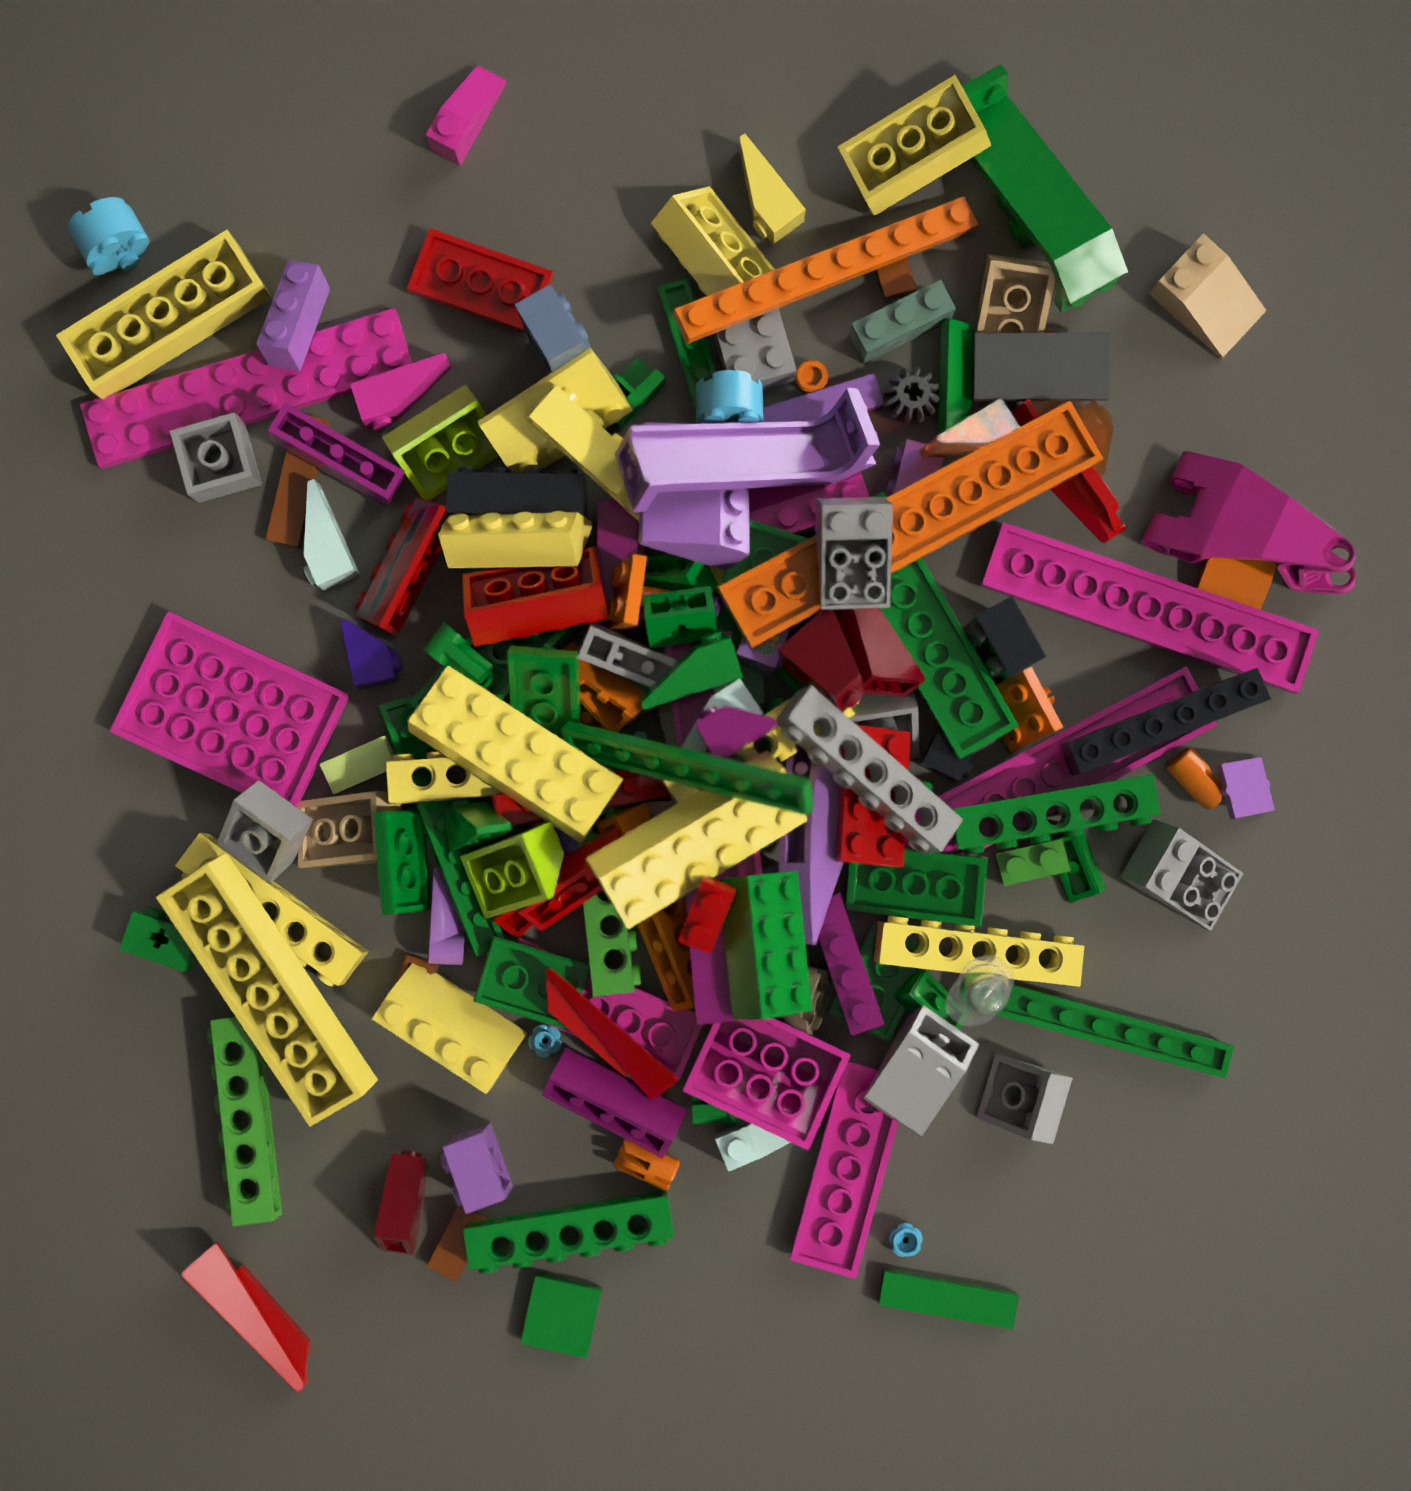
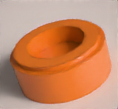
(811, 376)

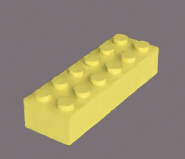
(164, 316)
(514, 754)
(683, 845)

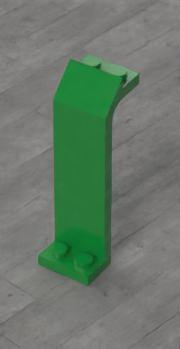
(1043, 196)

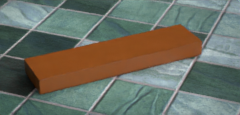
(289, 507)

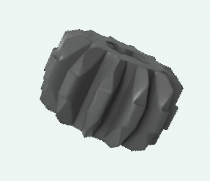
(899, 395)

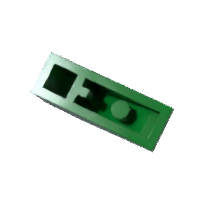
(700, 668)
(473, 824)

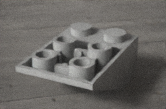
(854, 552)
(1182, 874)
(920, 1070)

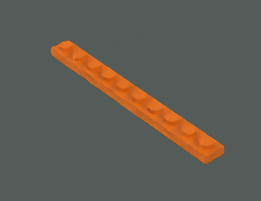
(824, 270)

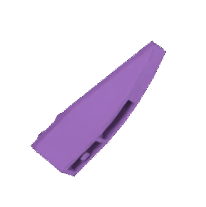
(813, 844)

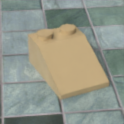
(1014, 296)
(1209, 296)
(342, 829)

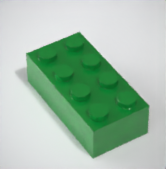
(766, 947)

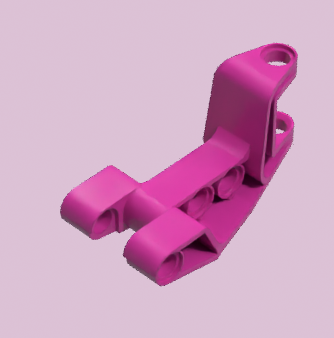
(1249, 519)

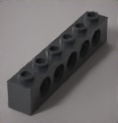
(1165, 721)

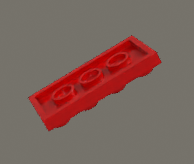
(475, 279)
(861, 831)

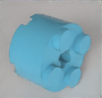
(108, 236)
(729, 398)

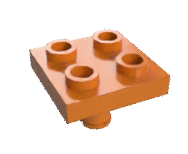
(628, 592)
(1030, 708)

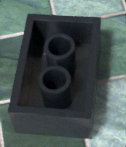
(1004, 640)

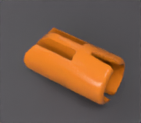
(1196, 778)
(646, 1165)

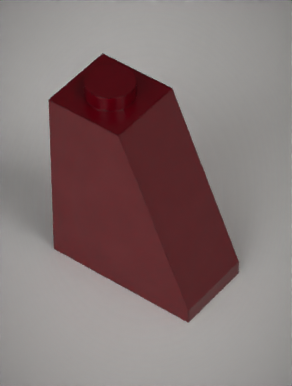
(879, 653)
(822, 659)
(401, 1203)

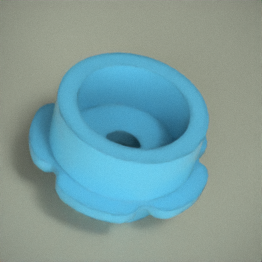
(553, 1045)
(905, 1249)

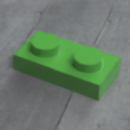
(1033, 861)

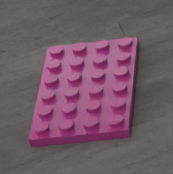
(229, 711)

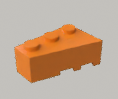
(606, 697)

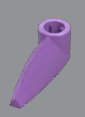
(445, 931)

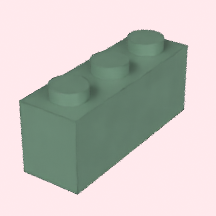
(901, 321)

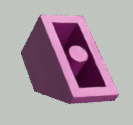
(731, 729)

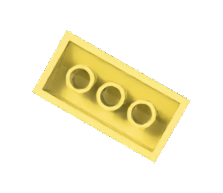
(915, 145)
(709, 241)
(521, 443)
(514, 539)
(450, 1026)

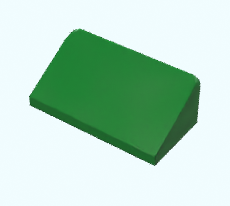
(1084, 875)
(926, 991)

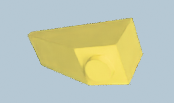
(771, 201)

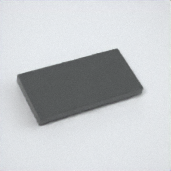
(1041, 367)

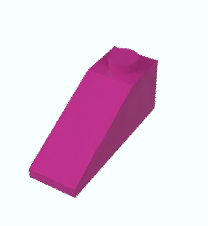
(464, 115)
(394, 392)

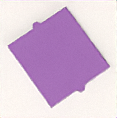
(1245, 788)

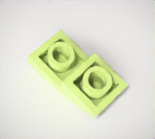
(357, 764)

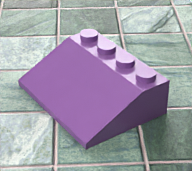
(698, 524)

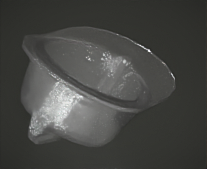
(980, 991)

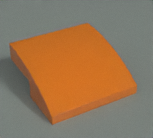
(1238, 579)

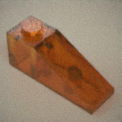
(972, 432)

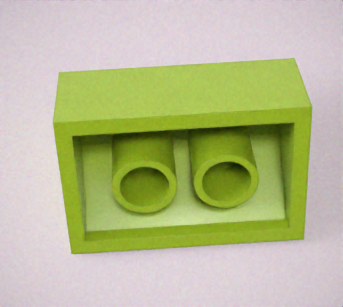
(441, 442)
(515, 870)

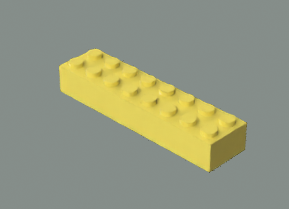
(268, 989)

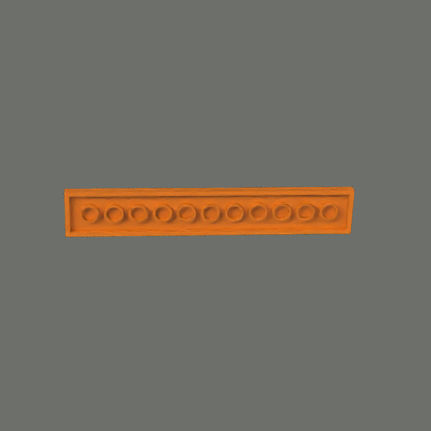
(923, 517)

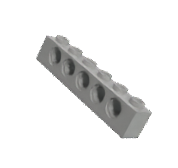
(936, 819)

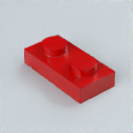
(707, 914)

